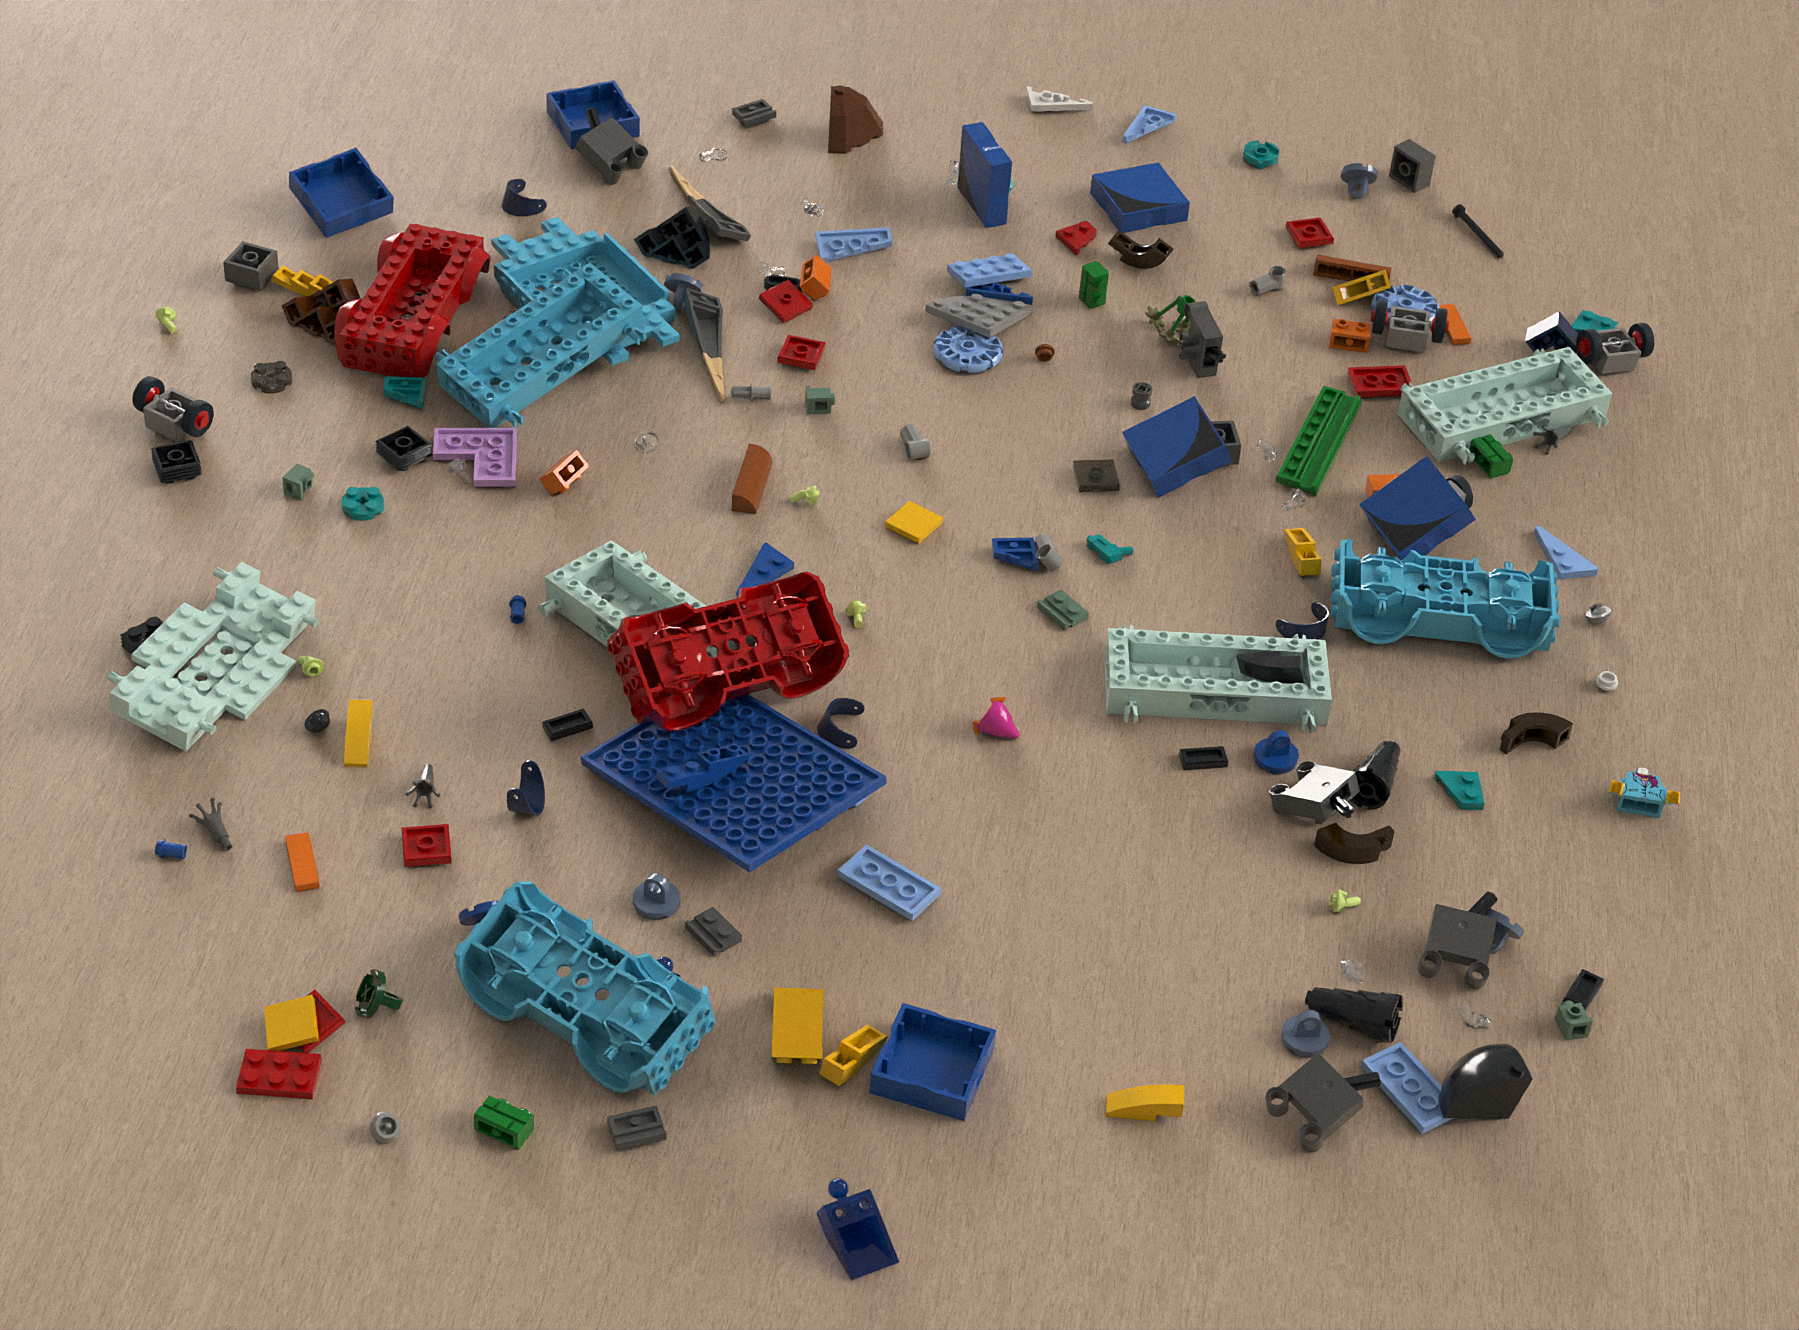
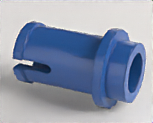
(517, 607)
(170, 849)

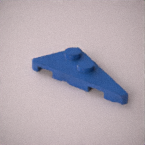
(999, 291)
(766, 567)

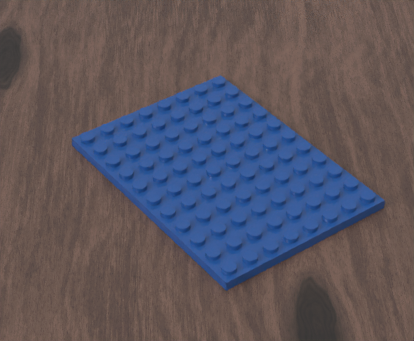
(762, 806)

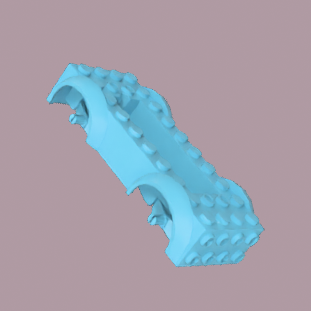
(1444, 600)
(623, 1041)

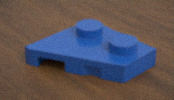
(1016, 551)

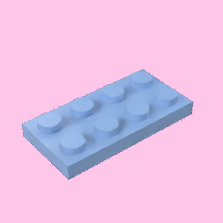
(989, 270)
(889, 882)
(1408, 1086)

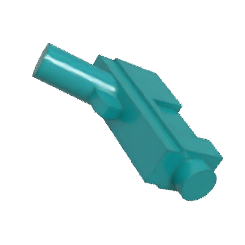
(1107, 552)

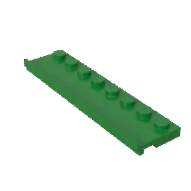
(1319, 440)

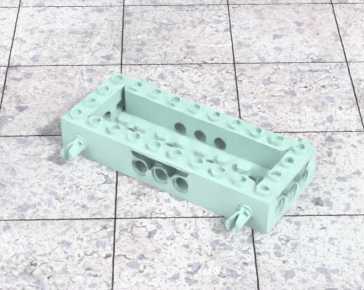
(1504, 402)
(615, 575)
(1202, 679)

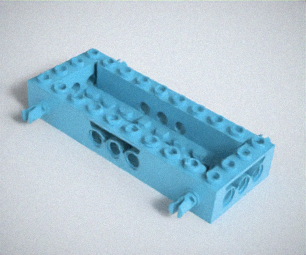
(529, 338)

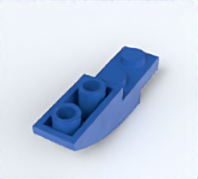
(707, 768)

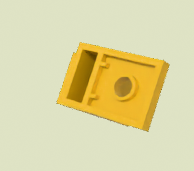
(797, 1025)

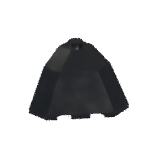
(678, 239)

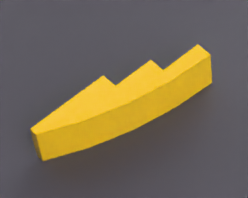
(300, 282)

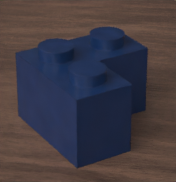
(1551, 332)

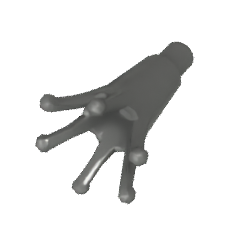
(1553, 436)
(424, 785)
(214, 824)

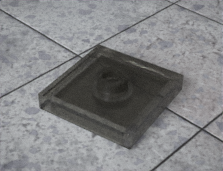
(1096, 475)

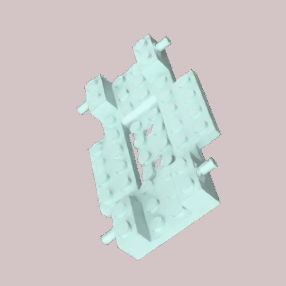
(252, 624)

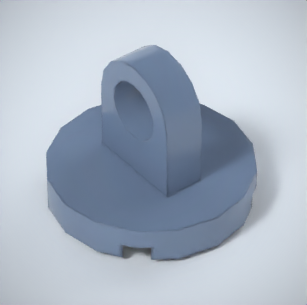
(1358, 175)
(677, 283)
(656, 898)
(1503, 930)
(1305, 1034)

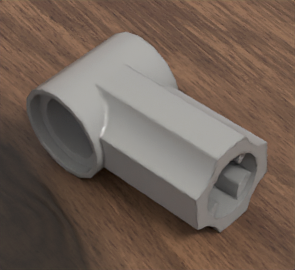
(1272, 281)
(915, 445)
(1047, 552)

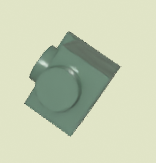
(819, 400)
(297, 481)
(1570, 1016)

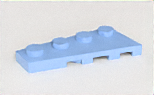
(847, 243)

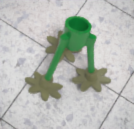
(1180, 324)

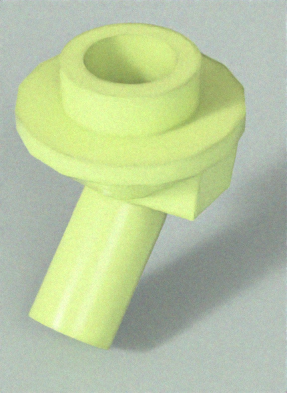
(166, 316)
(810, 495)
(856, 610)
(311, 666)
(1339, 901)

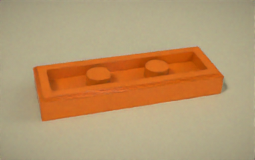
(1457, 330)
(302, 861)

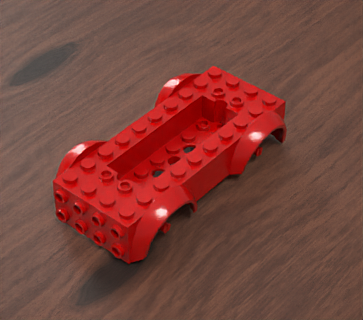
(422, 259)
(680, 686)

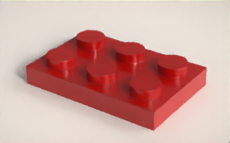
(1378, 380)
(279, 1073)

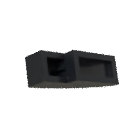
(1272, 667)

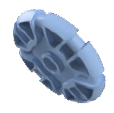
(1408, 296)
(966, 352)

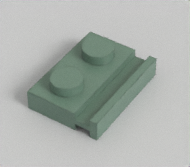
(1063, 610)

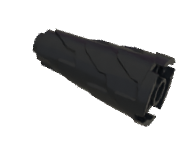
(1377, 775)
(1360, 1010)

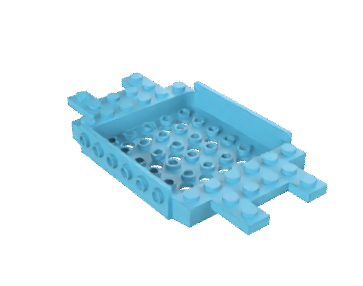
(541, 258)

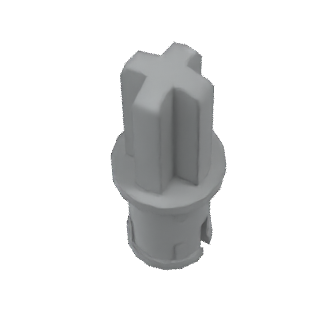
(751, 392)

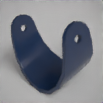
(518, 205)
(1312, 630)
(830, 732)
(530, 793)

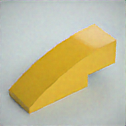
(1361, 287)
(1303, 551)
(358, 733)
(852, 1054)
(1146, 1102)

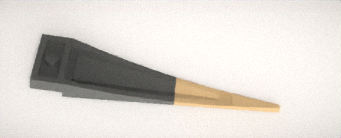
(716, 220)
(705, 318)

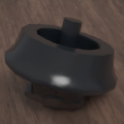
(317, 721)

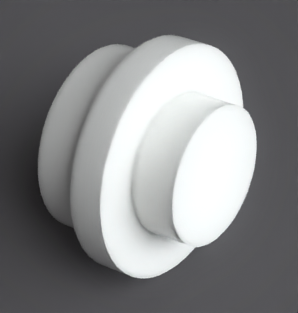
(1607, 681)

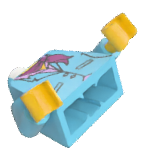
(1642, 793)

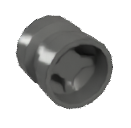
(1141, 395)

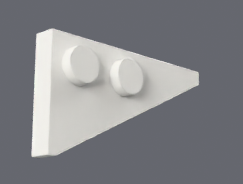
(1054, 102)

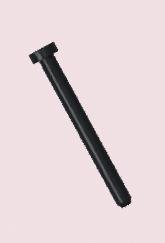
(1459, 211)

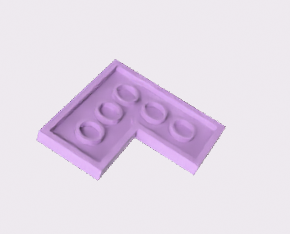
(490, 448)

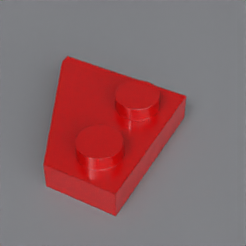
(1076, 236)

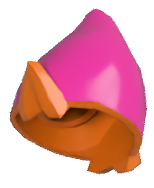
(997, 721)

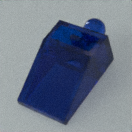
(858, 1233)

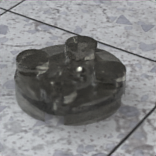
(263, 373)

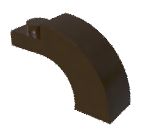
(1140, 255)
(1535, 727)
(1351, 847)

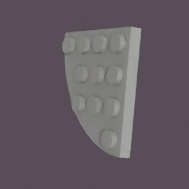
(979, 313)

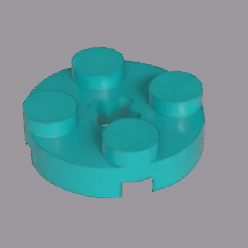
(1261, 154)
(355, 496)

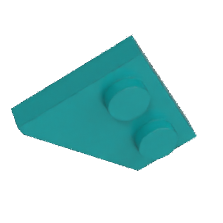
(1589, 320)
(406, 389)
(1463, 788)

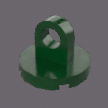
(373, 994)

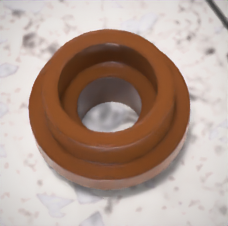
(1044, 352)

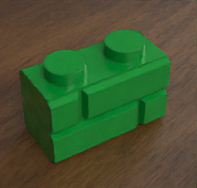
(1093, 284)
(1491, 456)
(504, 1122)

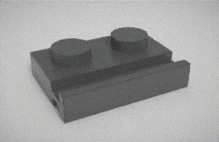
(754, 112)
(713, 931)
(636, 1128)

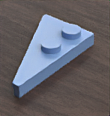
(1148, 121)
(1564, 559)

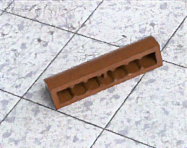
(1345, 269)
(751, 479)

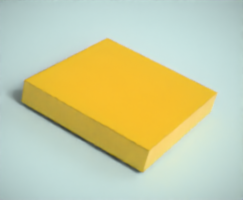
(914, 522)
(291, 1023)

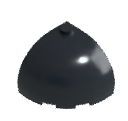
(1485, 1083)

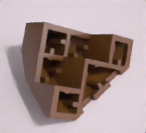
(851, 120)
(319, 311)

